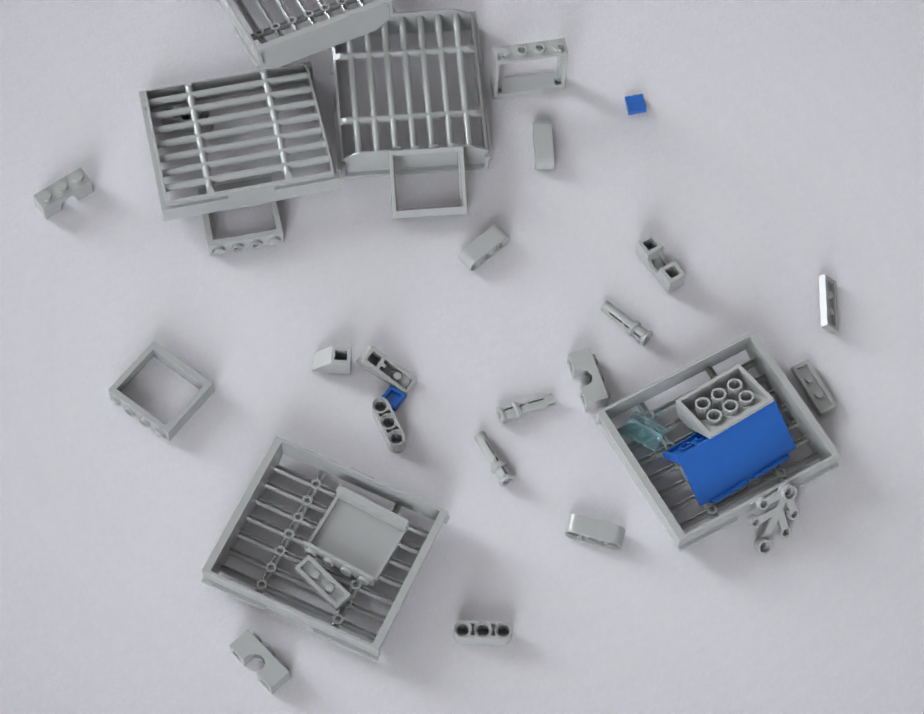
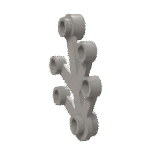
(776, 513)

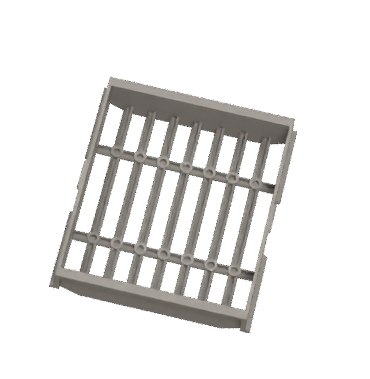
(310, 39)
(376, 162)
(247, 195)
(790, 403)
(244, 513)

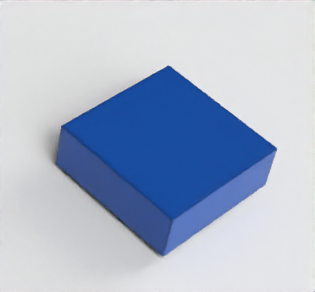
(635, 104)
(394, 397)

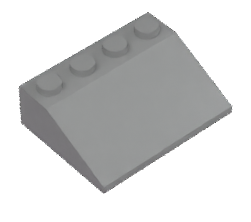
(722, 402)

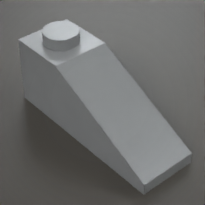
(386, 369)

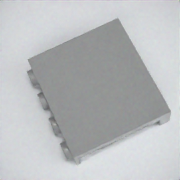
(357, 536)

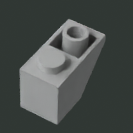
(333, 360)

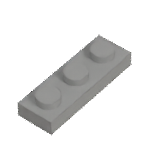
(828, 304)
(813, 388)
(322, 582)

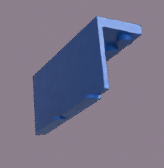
(734, 456)

